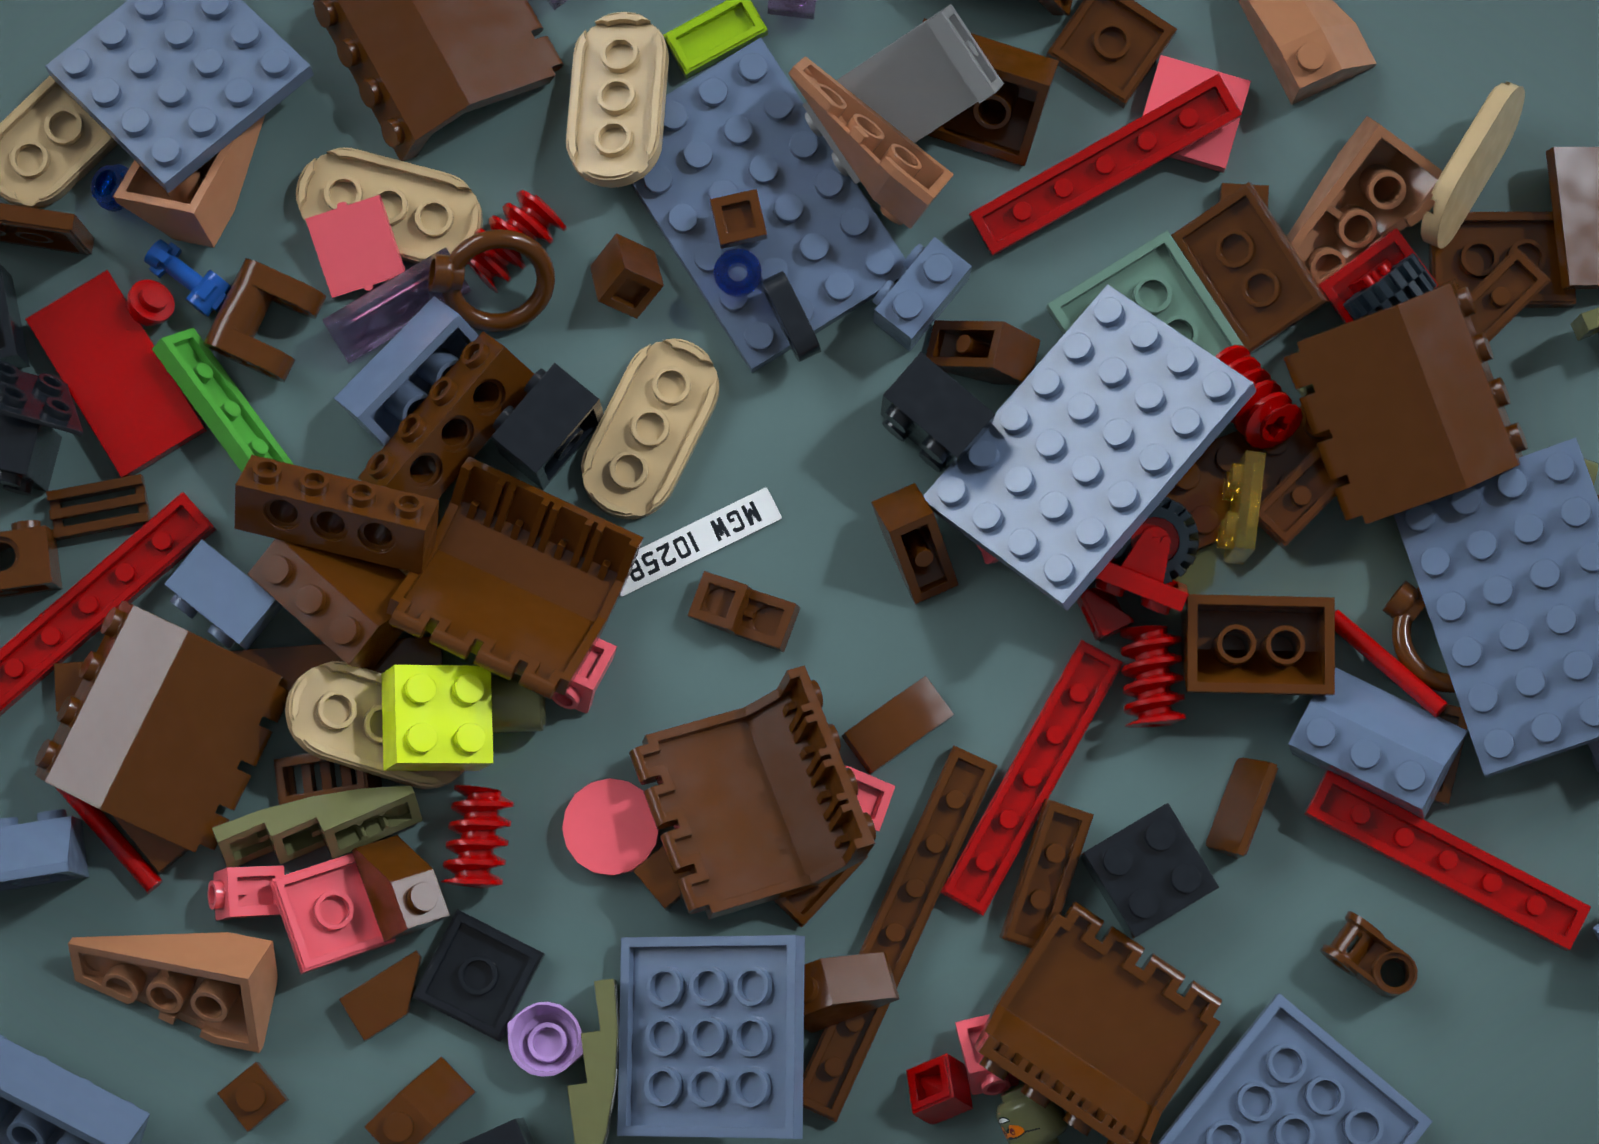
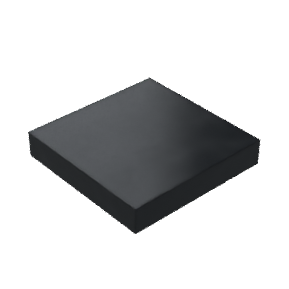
(478, 975)

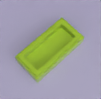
(714, 35)

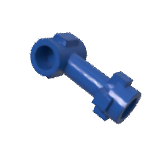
(206, 292)

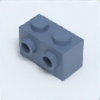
(921, 293)
(223, 596)

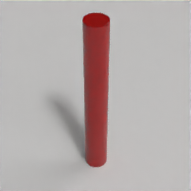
(1389, 665)
(115, 842)

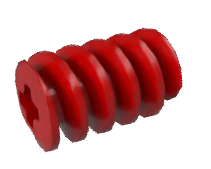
(531, 219)
(1269, 413)
(1152, 676)
(477, 837)

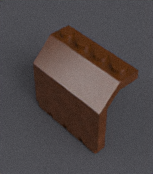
(436, 59)
(1407, 404)
(517, 580)
(161, 728)
(755, 800)
(1097, 1028)

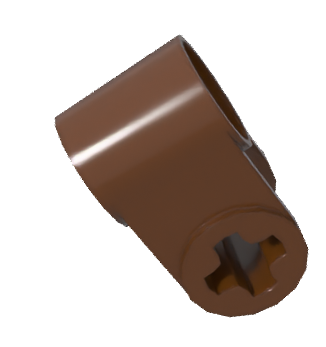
(1368, 955)

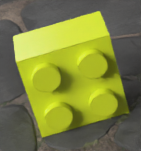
(436, 718)

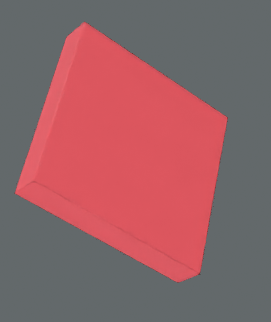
(1176, 77)
(327, 913)

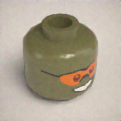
(1027, 1121)

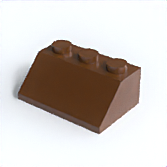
(1009, 118)
(333, 597)
(1258, 644)

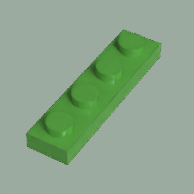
(217, 398)

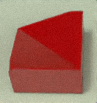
(1103, 613)
(939, 1089)

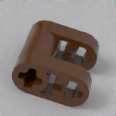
(245, 309)

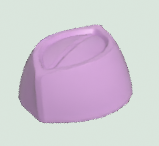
(544, 1039)

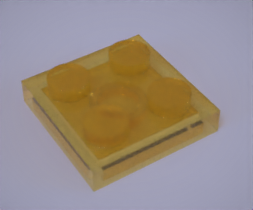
(1243, 490)

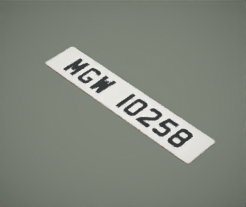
(702, 538)

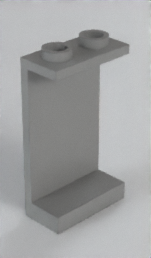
(918, 80)

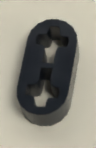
(790, 316)

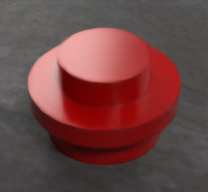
(150, 302)

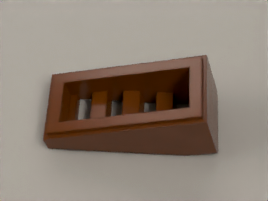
(287, 785)

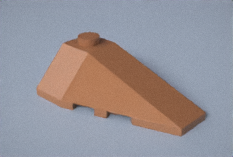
(1308, 43)
(884, 159)
(1362, 197)
(201, 203)
(205, 979)

